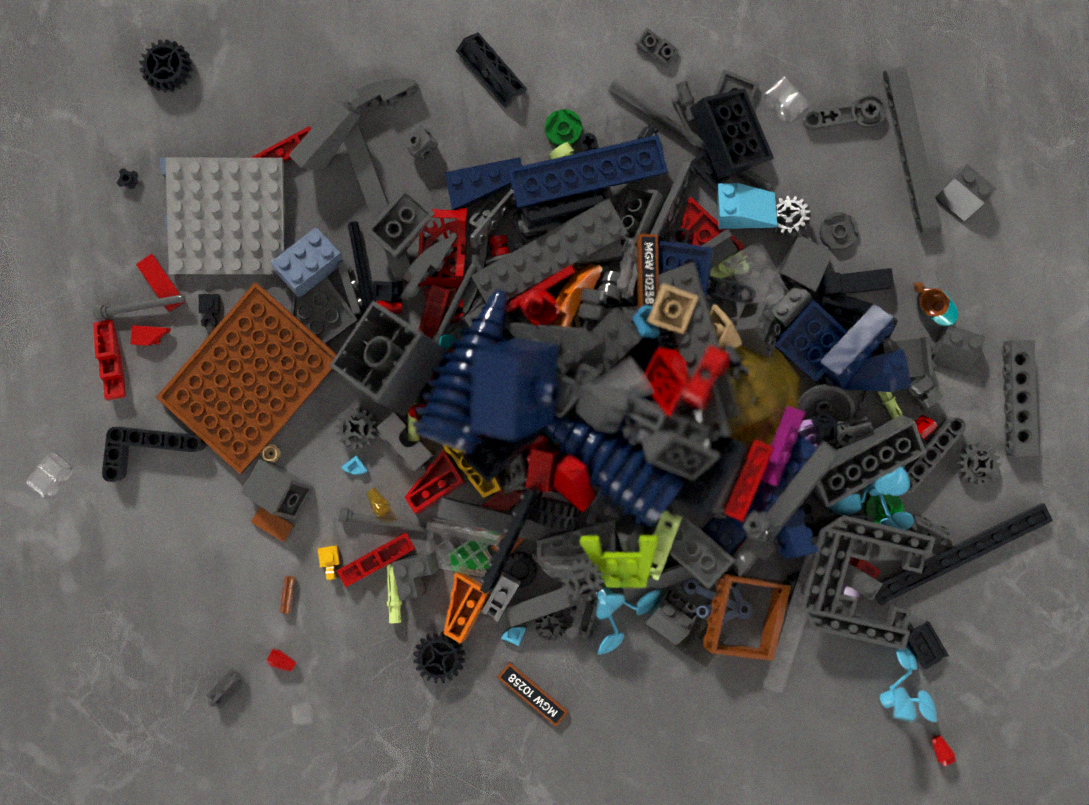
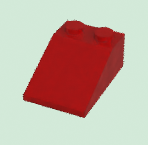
(668, 378)

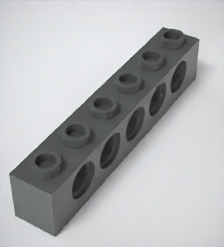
(1027, 389)

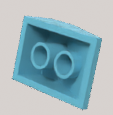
(745, 207)

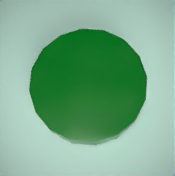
(563, 127)
(874, 508)

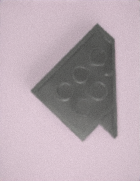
(323, 311)
(571, 341)

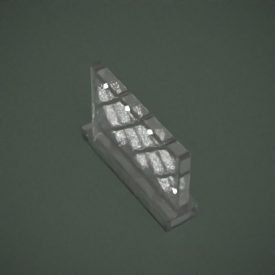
(461, 532)

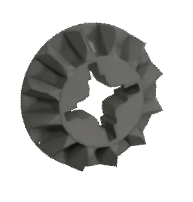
(558, 630)

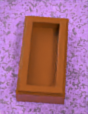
(272, 524)

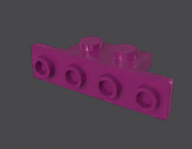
(783, 443)

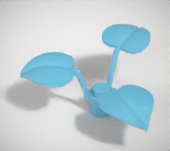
(894, 484)
(610, 602)
(899, 698)

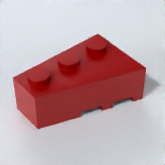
(437, 482)

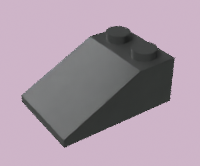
(400, 223)

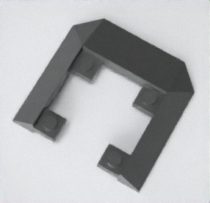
(833, 611)

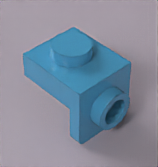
(644, 327)

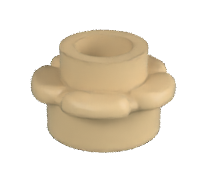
(266, 453)

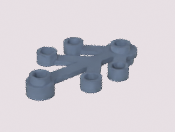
(735, 606)

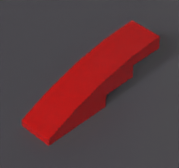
(110, 360)
(375, 559)

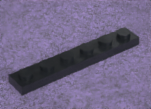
(512, 532)

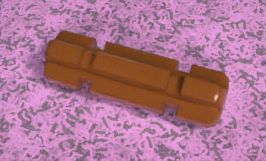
(287, 594)

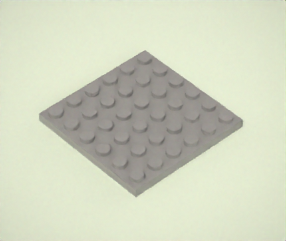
(224, 214)

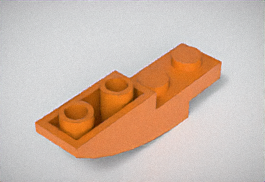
(570, 295)

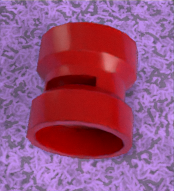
(499, 245)

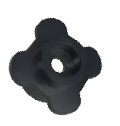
(131, 183)

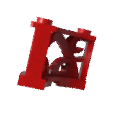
(460, 228)

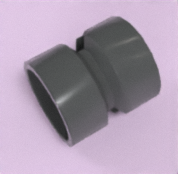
(608, 283)
(592, 303)
(918, 389)

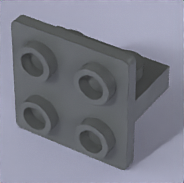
(515, 474)

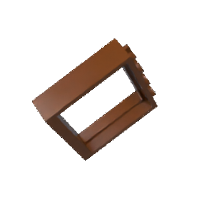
(772, 623)

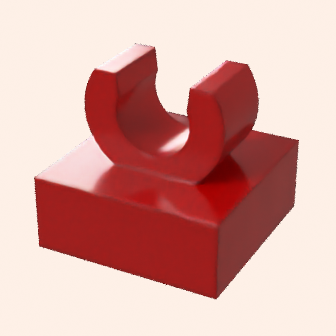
(925, 426)

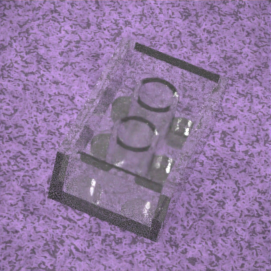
(756, 270)

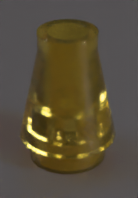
(378, 503)

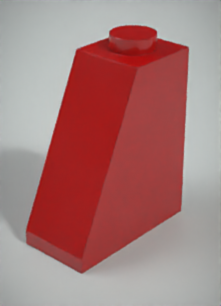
(573, 483)

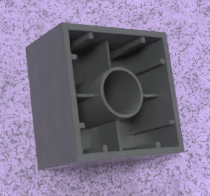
(388, 359)

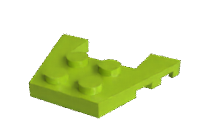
(622, 569)

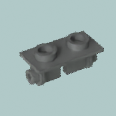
(924, 525)
(590, 621)
(225, 688)

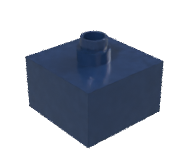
(514, 388)

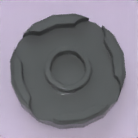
(838, 231)

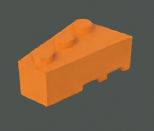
(464, 606)

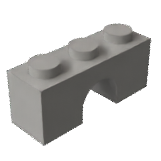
(391, 430)

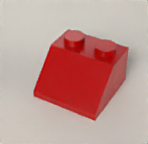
(543, 467)

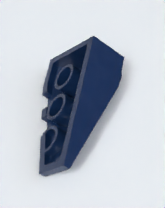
(880, 373)

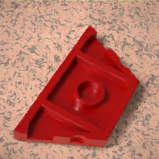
(702, 225)

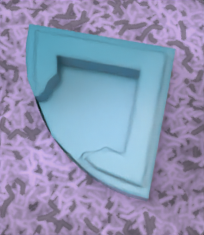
(355, 466)
(514, 634)

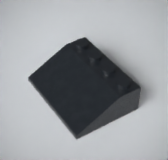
(731, 132)

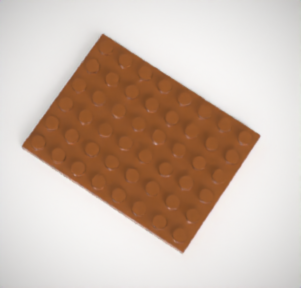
(248, 378)

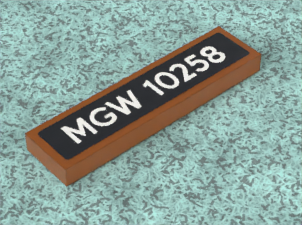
(647, 269)
(532, 694)

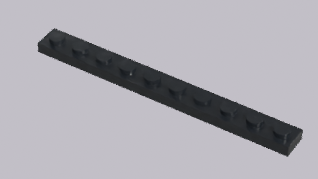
(965, 552)

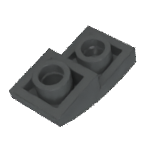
(656, 47)

